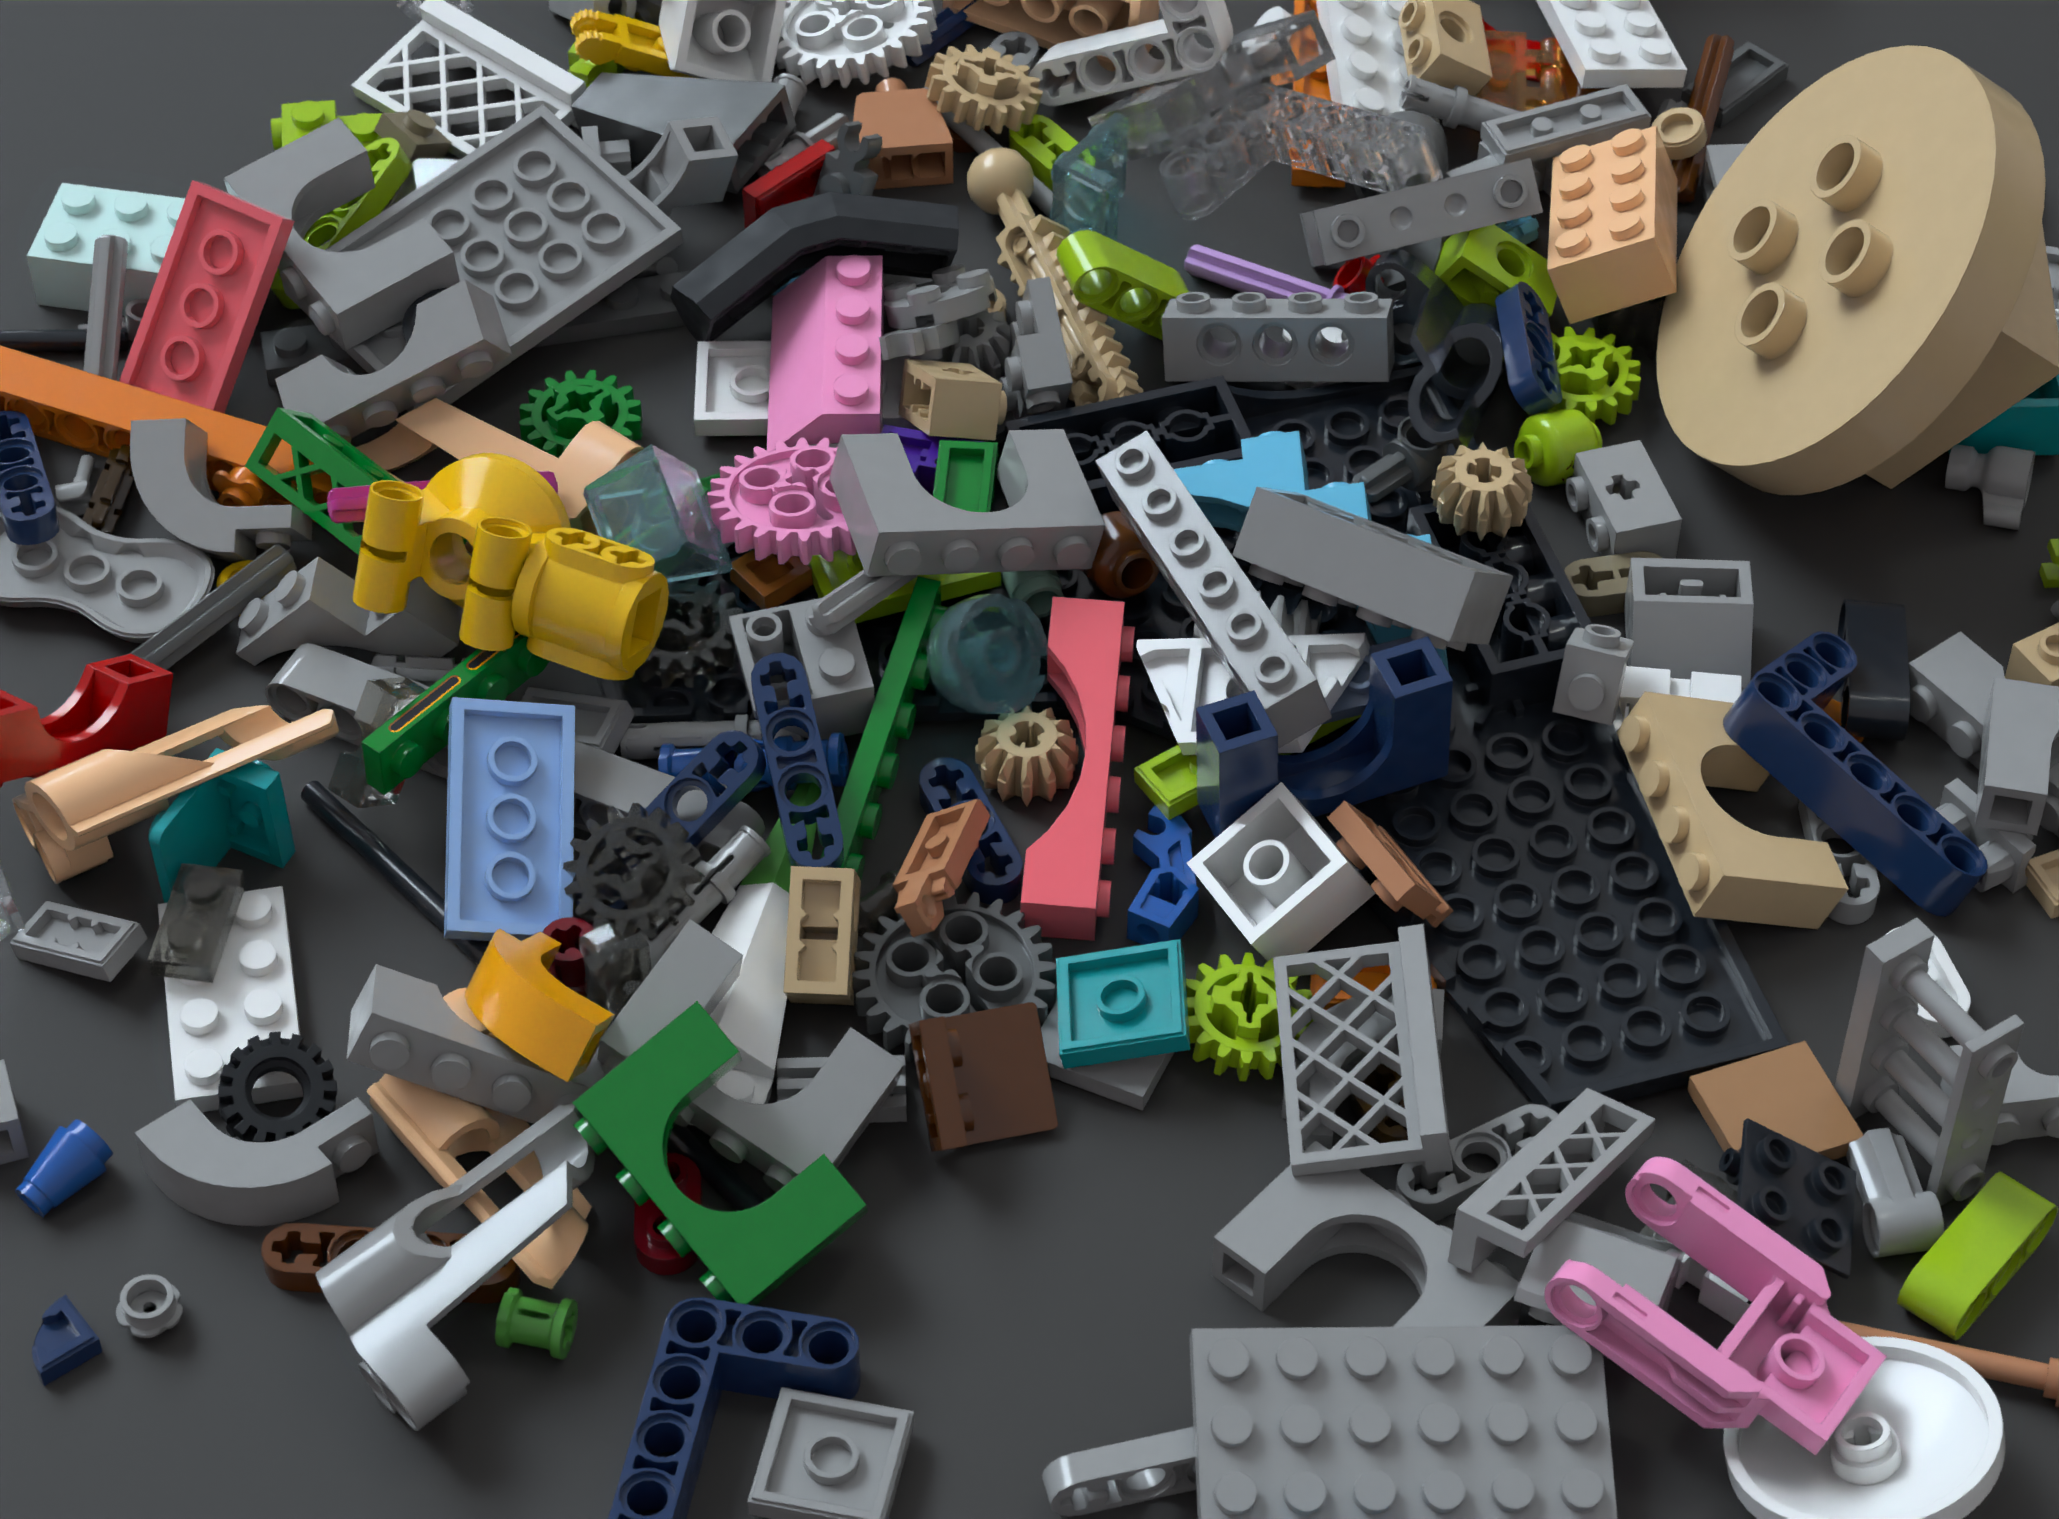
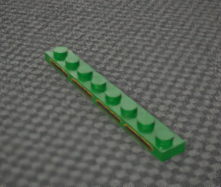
(422, 726)

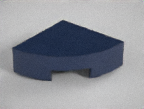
(63, 1341)

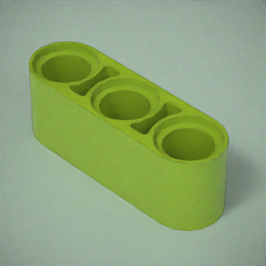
(1119, 280)
(1977, 1255)

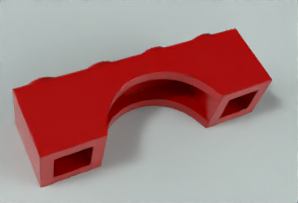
(114, 707)

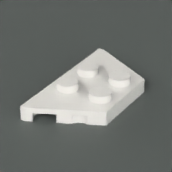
(1191, 676)

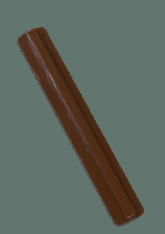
(1706, 100)

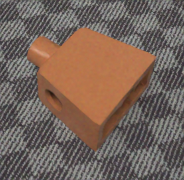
(913, 133)

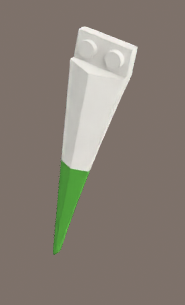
(757, 928)

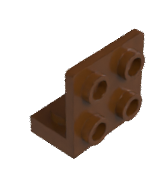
(983, 1076)

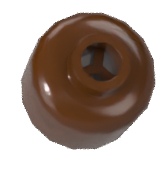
(1121, 561)

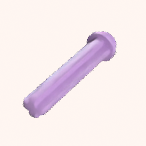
(1250, 277)

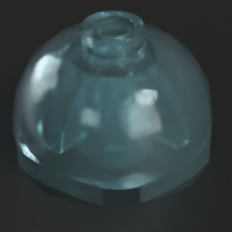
(987, 654)

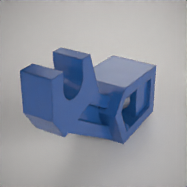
(1150, 916)

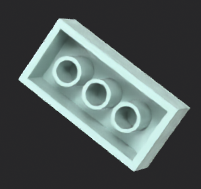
(79, 214)

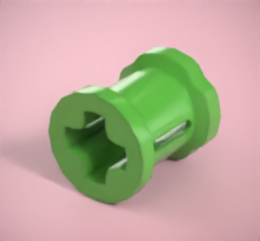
(536, 1323)

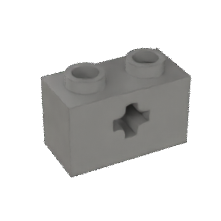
(1623, 501)

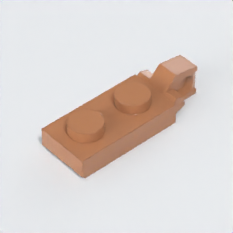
(938, 863)

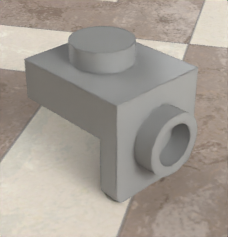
(1593, 673)

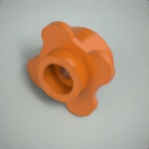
(241, 488)

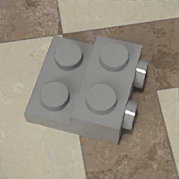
(1038, 369)

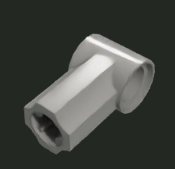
(1894, 1208)

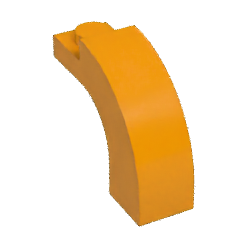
(532, 1008)

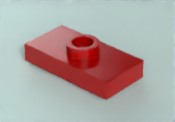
(786, 182)

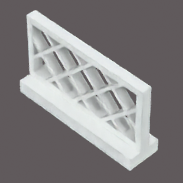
(474, 46)

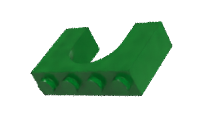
(633, 1117)

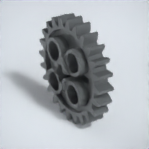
(961, 967)

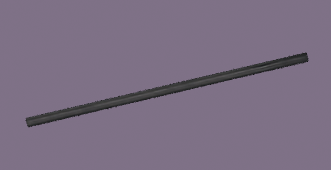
(432, 905)

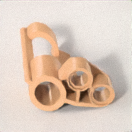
(85, 801)

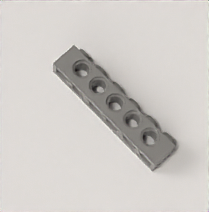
(1213, 587)

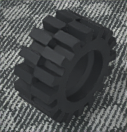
(269, 1056)

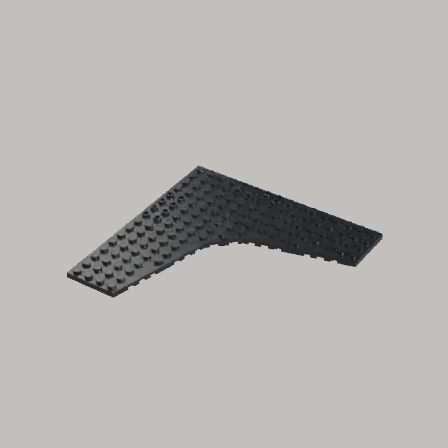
(1564, 904)

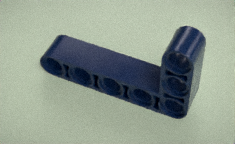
(1843, 783)
(705, 1369)

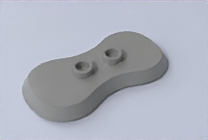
(115, 581)

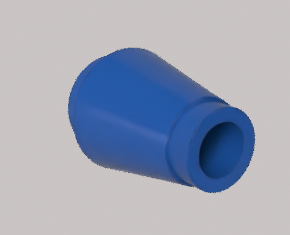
(64, 1167)

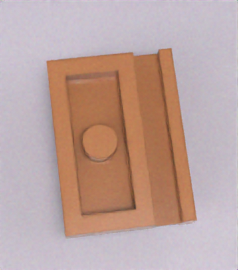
(1398, 879)

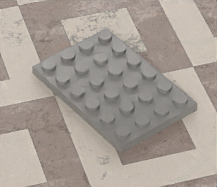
(530, 224)
(1400, 1423)

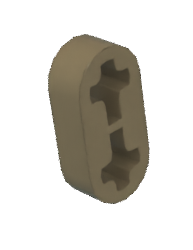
(1605, 580)

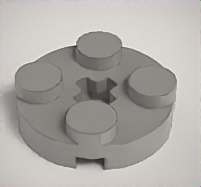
(945, 299)

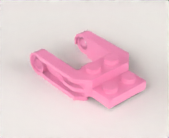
(1778, 1359)

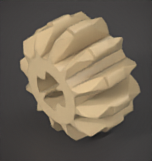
(1482, 491)
(1027, 754)

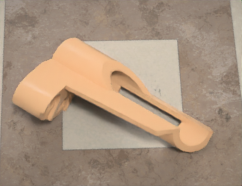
(441, 425)
(444, 1127)

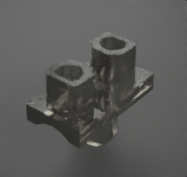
(613, 966)

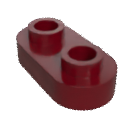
(653, 1249)

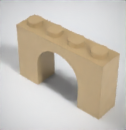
(1721, 865)

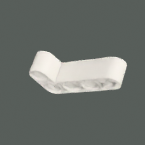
(1129, 55)

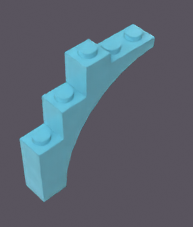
(1275, 462)

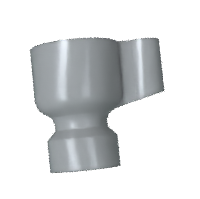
(2000, 475)

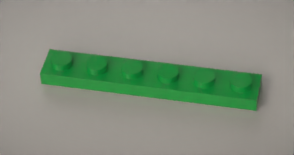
(889, 720)

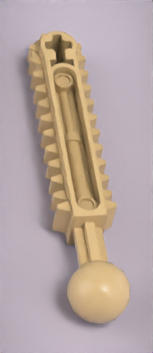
(1001, 185)

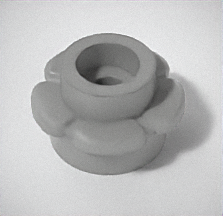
(146, 1293)

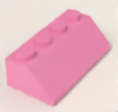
(827, 353)

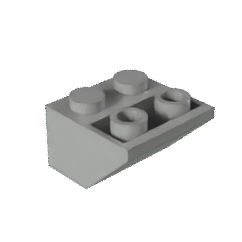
(1690, 616)
(833, 664)
(1619, 1253)

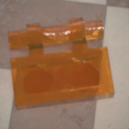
(1511, 64)

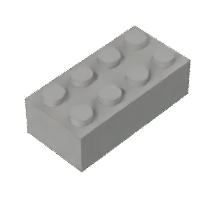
(1371, 567)

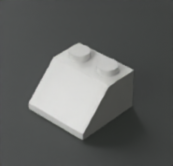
(722, 37)

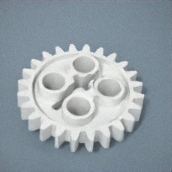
(852, 37)

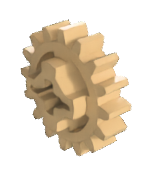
(983, 88)

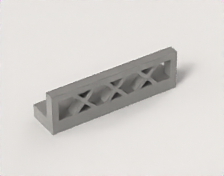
(1548, 1162)

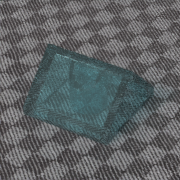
(661, 510)

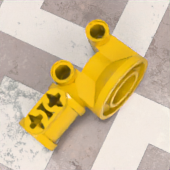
(528, 573)

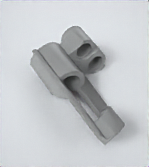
(401, 1284)

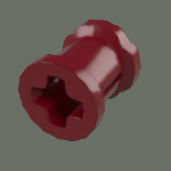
(569, 960)

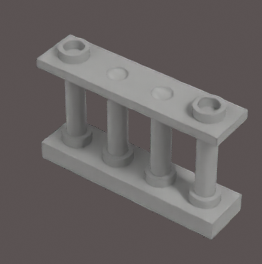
(1421, 213)
(1877, 1061)

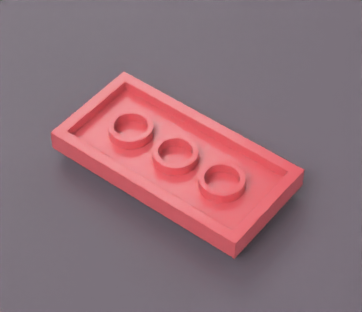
(207, 298)

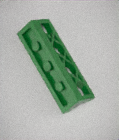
(328, 452)

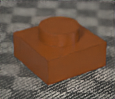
(768, 581)

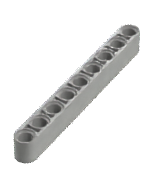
(329, 680)

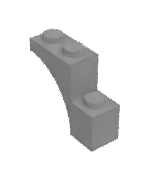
(687, 165)
(320, 610)

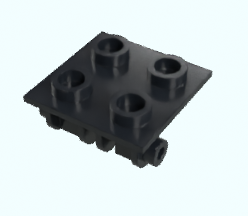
(1795, 1194)

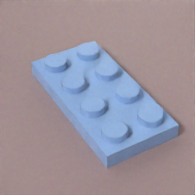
(508, 817)

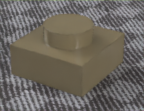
(415, 134)

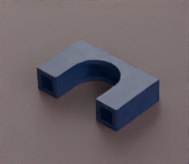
(1390, 748)

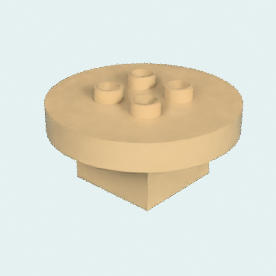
(1863, 280)

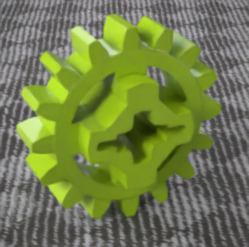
(1588, 367)
(1221, 1025)

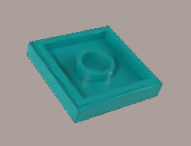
(1122, 1004)

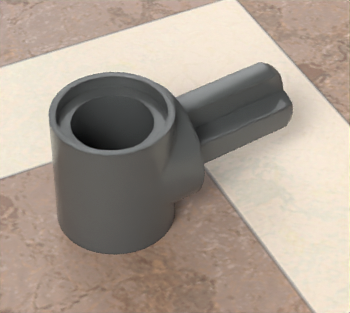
(1404, 463)

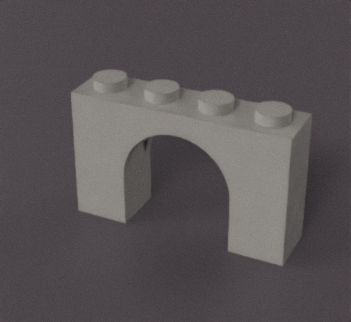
(345, 291)
(910, 532)
(2017, 755)
(772, 1136)
(1347, 1212)

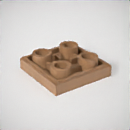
(1780, 1091)

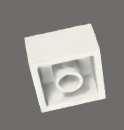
(1280, 876)

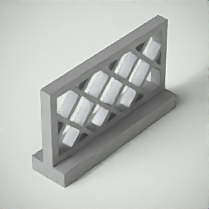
(1417, 1059)

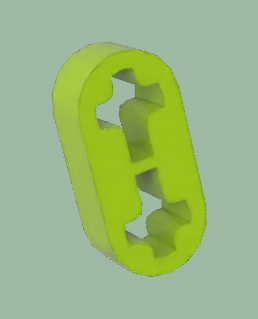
(1038, 154)

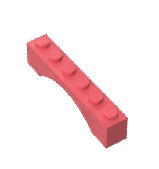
(1065, 864)

